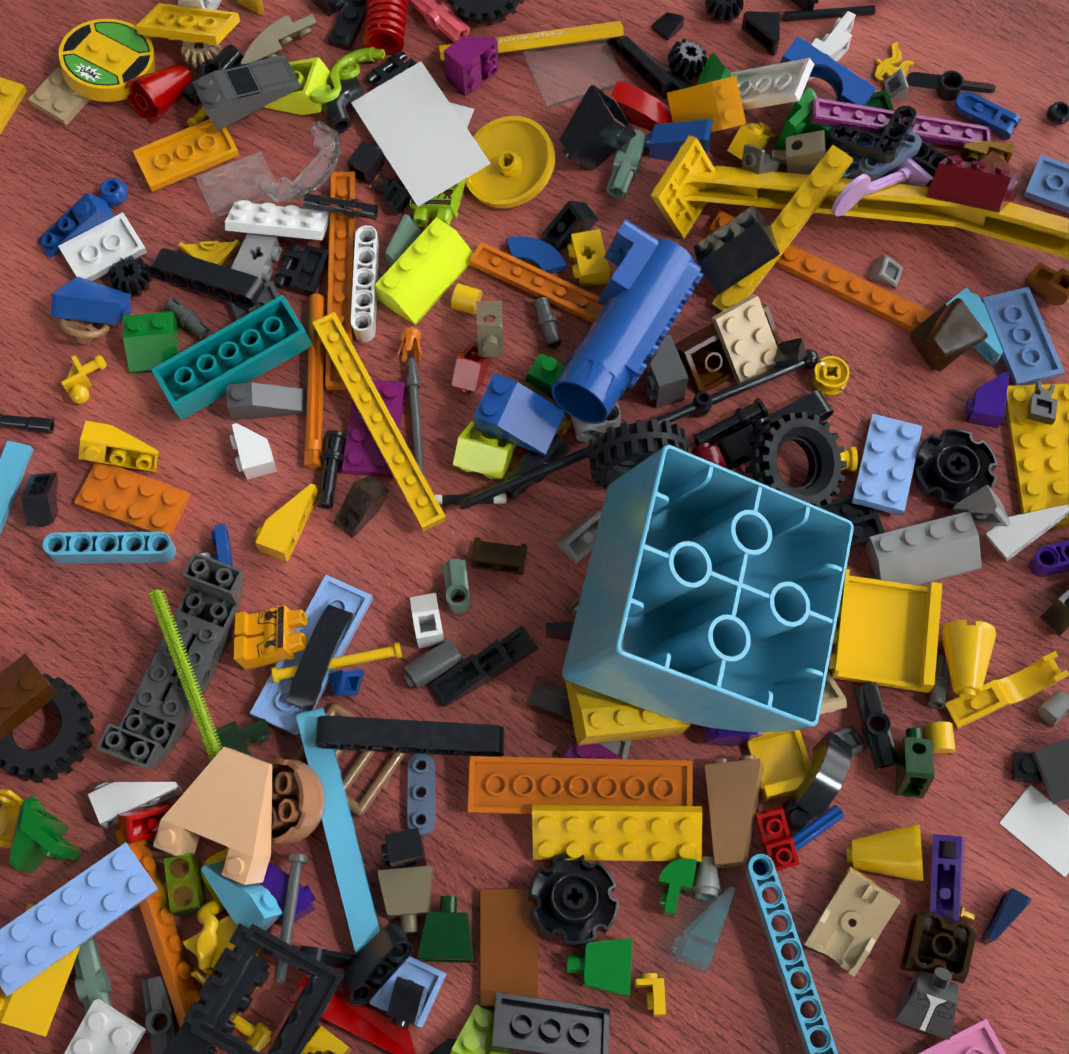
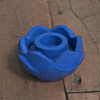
(113, 198)

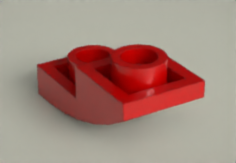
(776, 838)

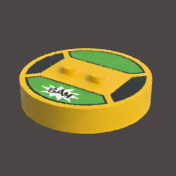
(103, 56)

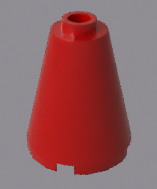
(157, 91)

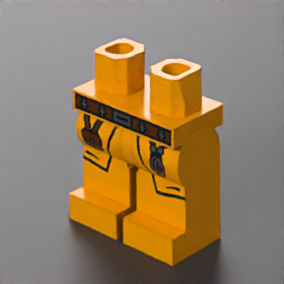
(268, 636)

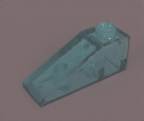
(700, 939)

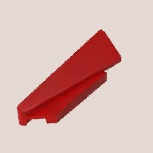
(363, 1023)

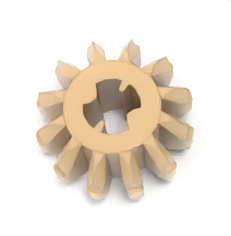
(197, 53)

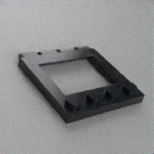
(233, 965)

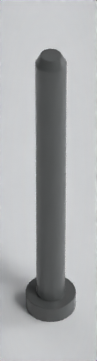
(290, 908)

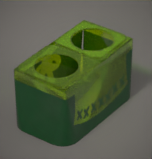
(195, 885)

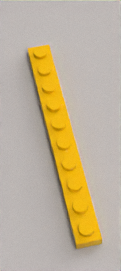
(379, 422)

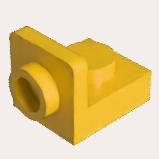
(656, 998)

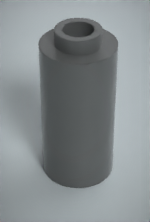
(431, 664)

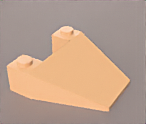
(229, 806)

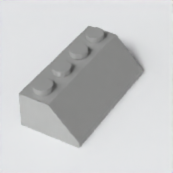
(926, 551)

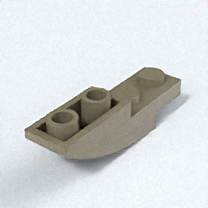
(276, 36)

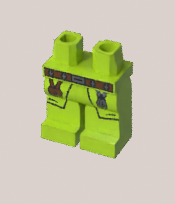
(442, 206)

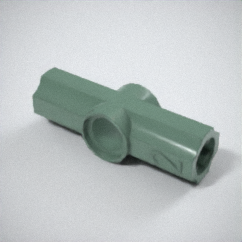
(626, 166)
(92, 978)

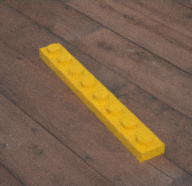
(792, 220)

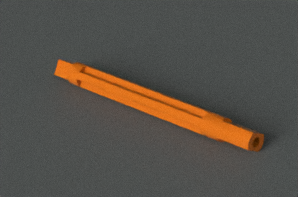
(315, 380)

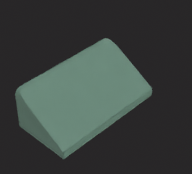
(403, 237)

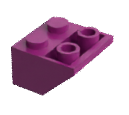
(471, 62)

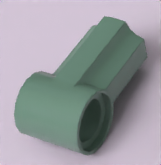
(457, 585)

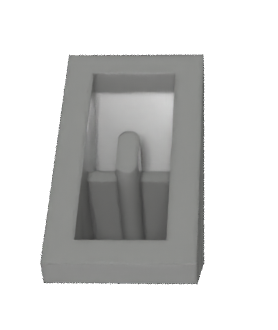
(984, 508)

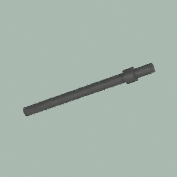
(413, 383)

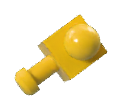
(77, 379)

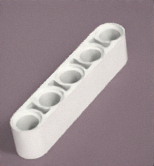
(365, 293)

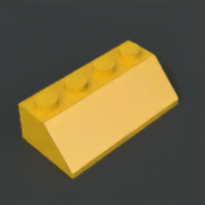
(36, 1002)

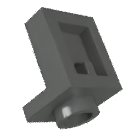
(758, 161)

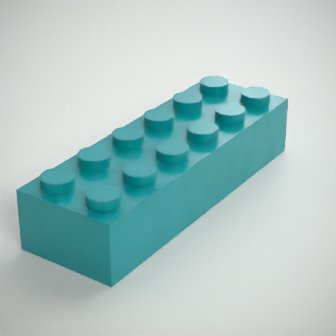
(231, 357)

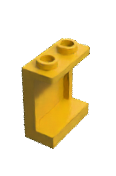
(783, 762)

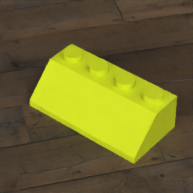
(424, 272)

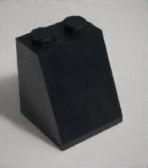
(595, 129)

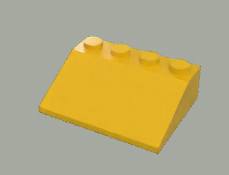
(607, 719)

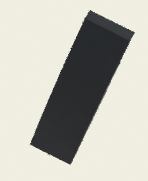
(484, 666)

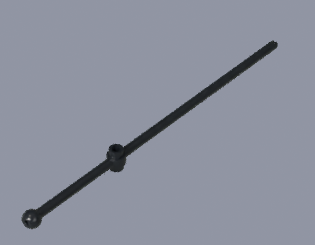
(700, 406)

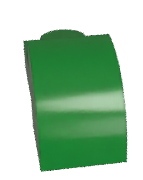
(676, 877)

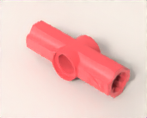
(441, 17)

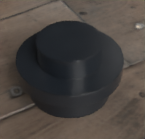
(1058, 113)

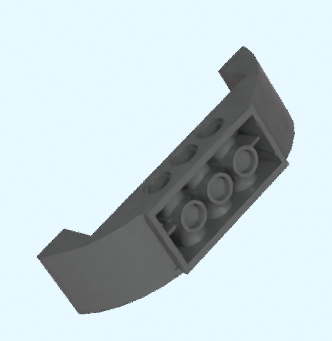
(160, 707)

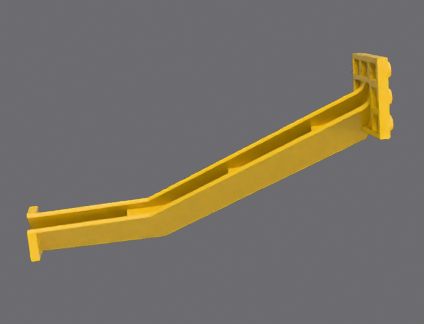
(694, 181)

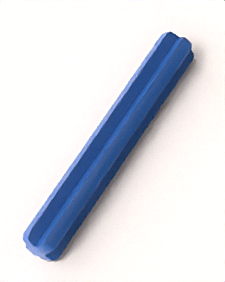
(808, 833)

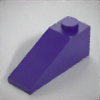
(947, 875)
(277, 882)

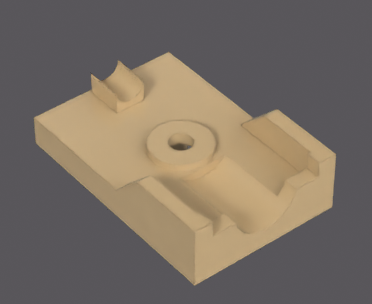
(857, 900)

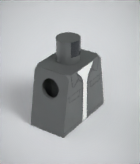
(929, 1003)

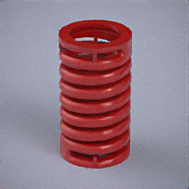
(385, 25)

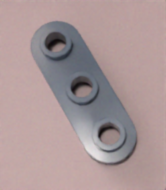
(907, 152)
(425, 805)

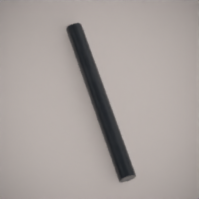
(828, 13)

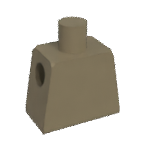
(802, 152)
(490, 334)
(407, 894)

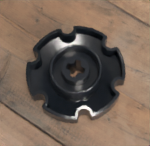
(954, 466)
(557, 915)

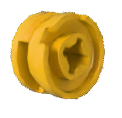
(830, 375)

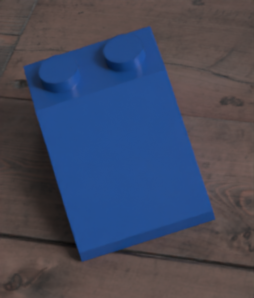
(517, 415)

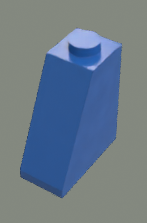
(669, 137)
(90, 302)

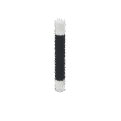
(455, 498)

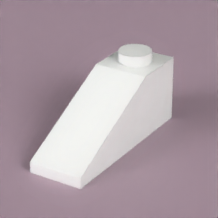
(1024, 530)
(126, 796)

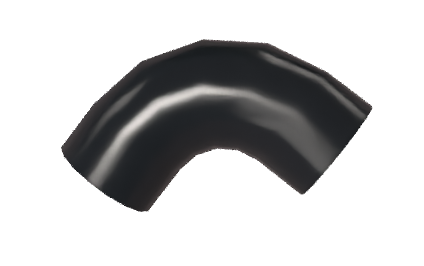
(335, 110)

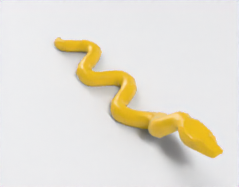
(207, 939)

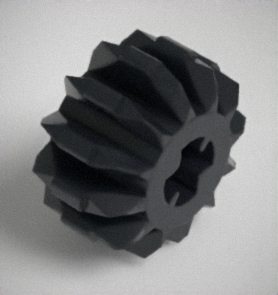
(724, 9)
(687, 59)
(130, 276)

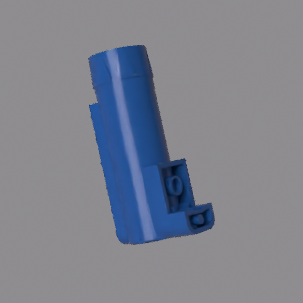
(637, 312)

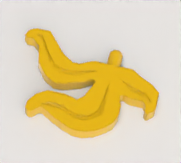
(887, 66)

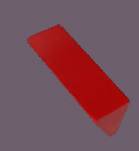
(142, 822)

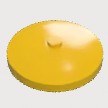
(519, 159)

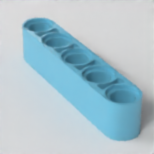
(100, 540)

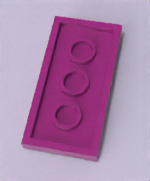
(361, 451)

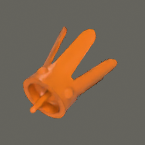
(409, 338)

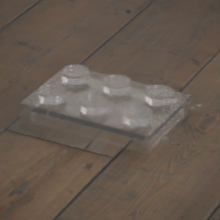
(234, 183)

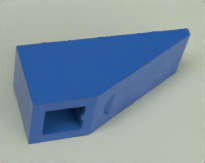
(81, 217)

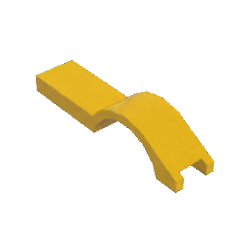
(1006, 691)

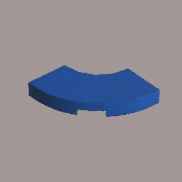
(536, 253)

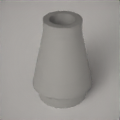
(707, 881)

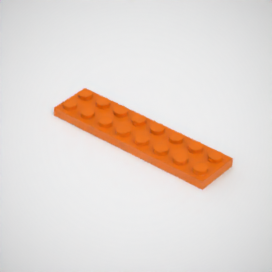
(517, 783)

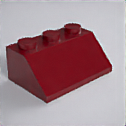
(973, 184)

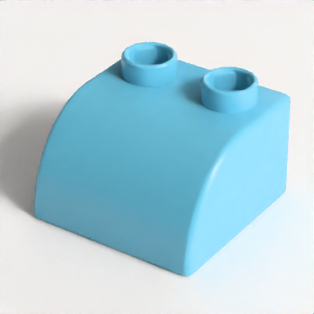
(710, 597)

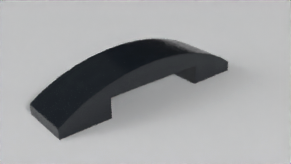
(318, 656)

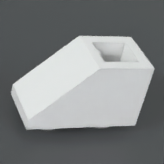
(254, 452)
(427, 620)

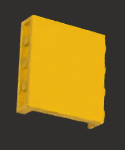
(887, 633)

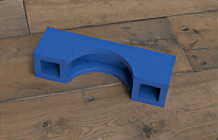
(846, 84)

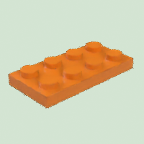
(132, 499)

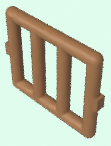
(380, 783)

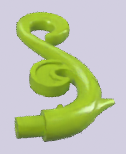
(345, 69)

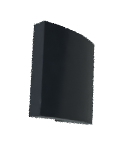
(864, 519)

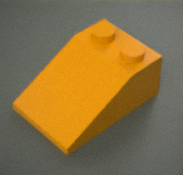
(711, 101)

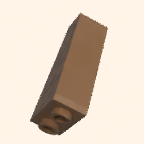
(732, 801)

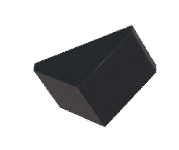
(763, 28)

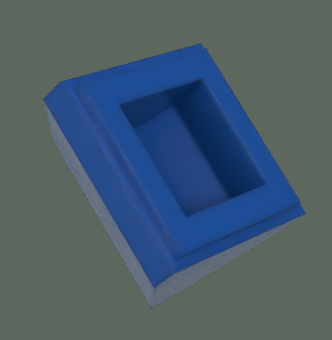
(346, 681)

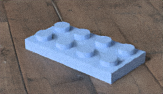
(887, 464)

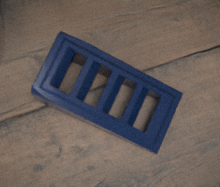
(1007, 910)

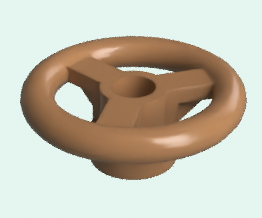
(82, 331)

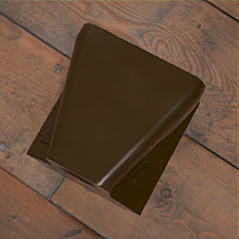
(947, 334)
(938, 943)

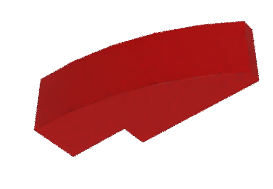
(640, 106)

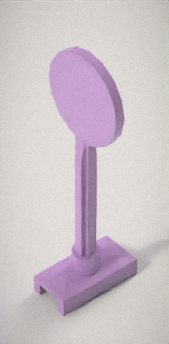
(905, 173)

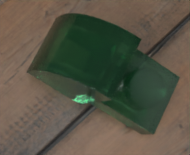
(239, 739)

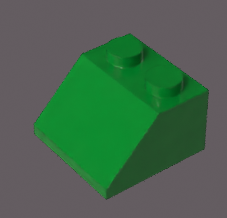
(150, 340)

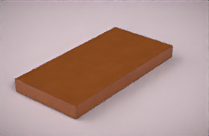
(507, 945)

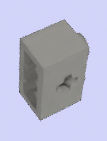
(258, 255)

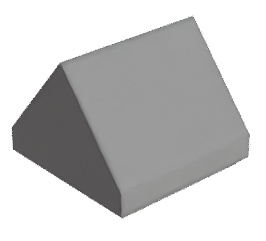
(897, 86)

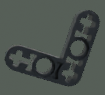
(877, 144)

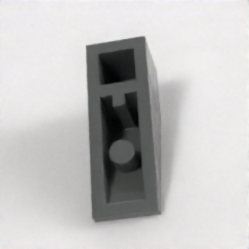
(264, 401)

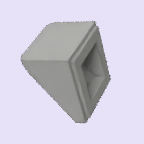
(886, 271)

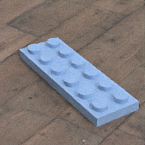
(272, 699)
(71, 916)

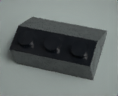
(736, 249)

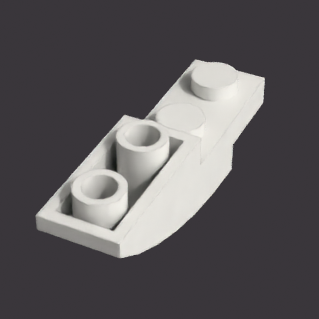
(838, 41)

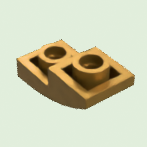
(973, 150)

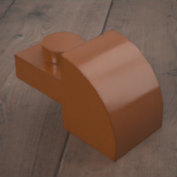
(1050, 283)

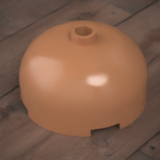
(296, 801)

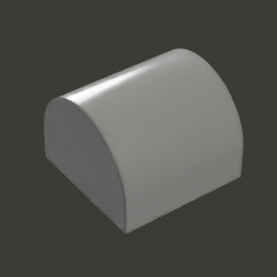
(1054, 708)

